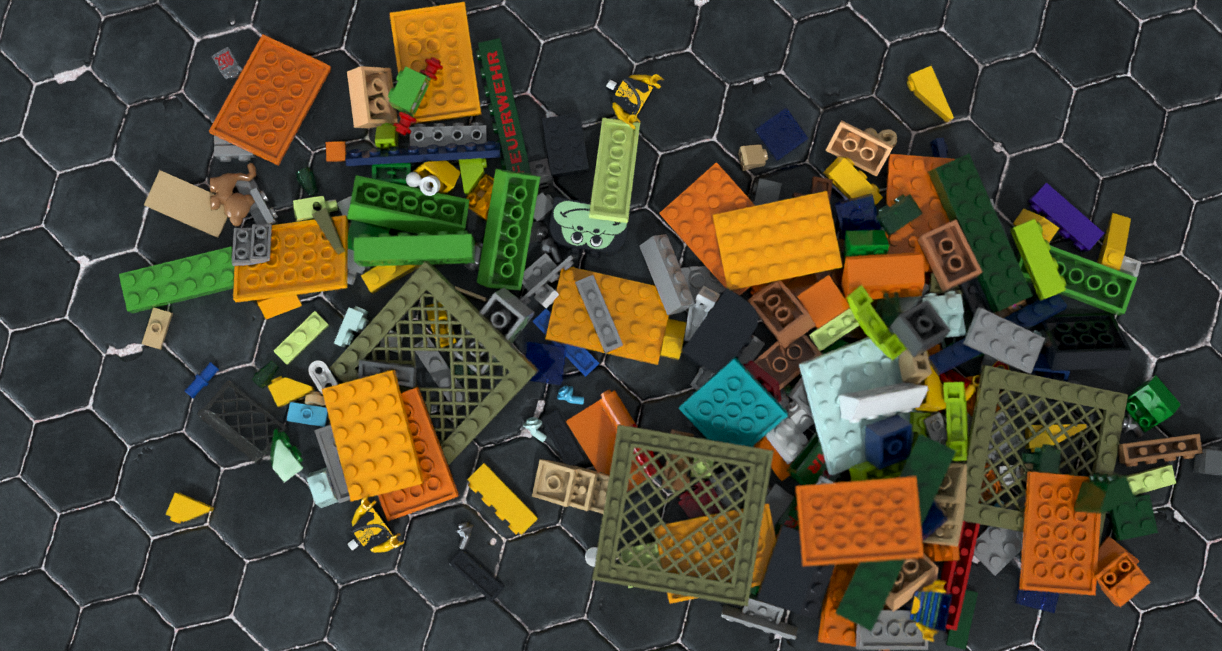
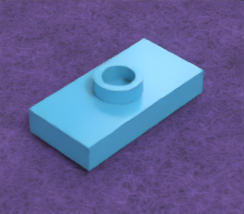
(307, 414)

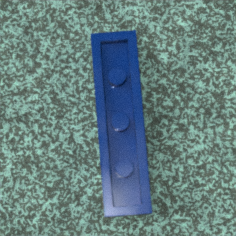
(578, 356)

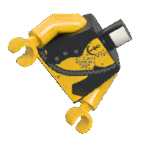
(632, 96)
(371, 530)

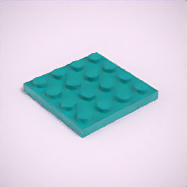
(733, 407)

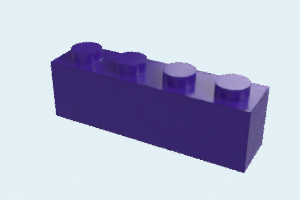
(1064, 215)

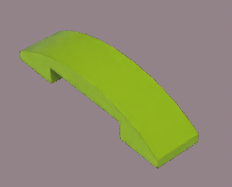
(873, 325)
(956, 419)

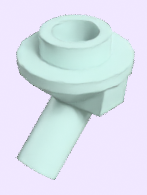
(532, 425)

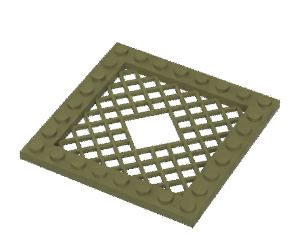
(430, 279)
(984, 414)
(660, 580)

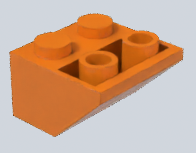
(1121, 579)

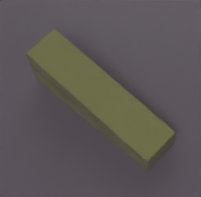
(327, 225)

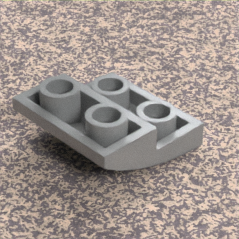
(251, 245)

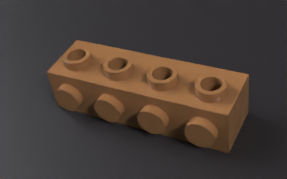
(1160, 448)

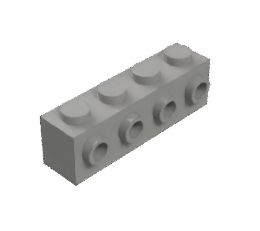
(443, 135)
(667, 274)

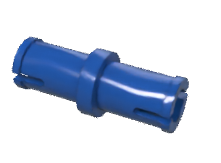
(201, 380)

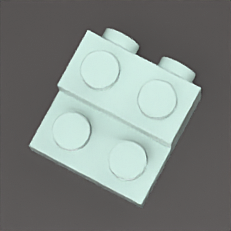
(950, 310)
(355, 321)

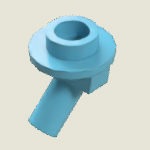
(566, 392)

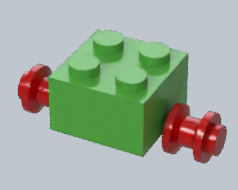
(410, 92)

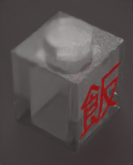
(227, 63)

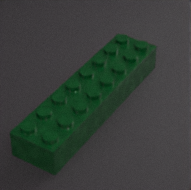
(969, 204)

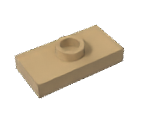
(157, 328)

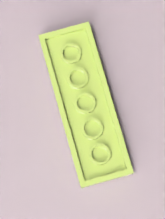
(614, 171)

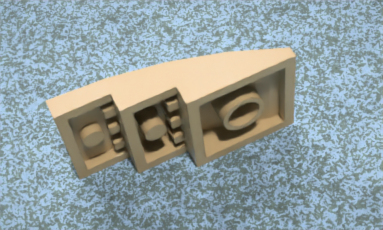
(186, 204)
(571, 486)
(952, 502)

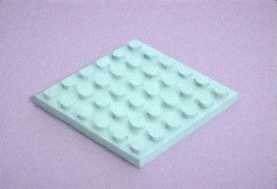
(842, 372)

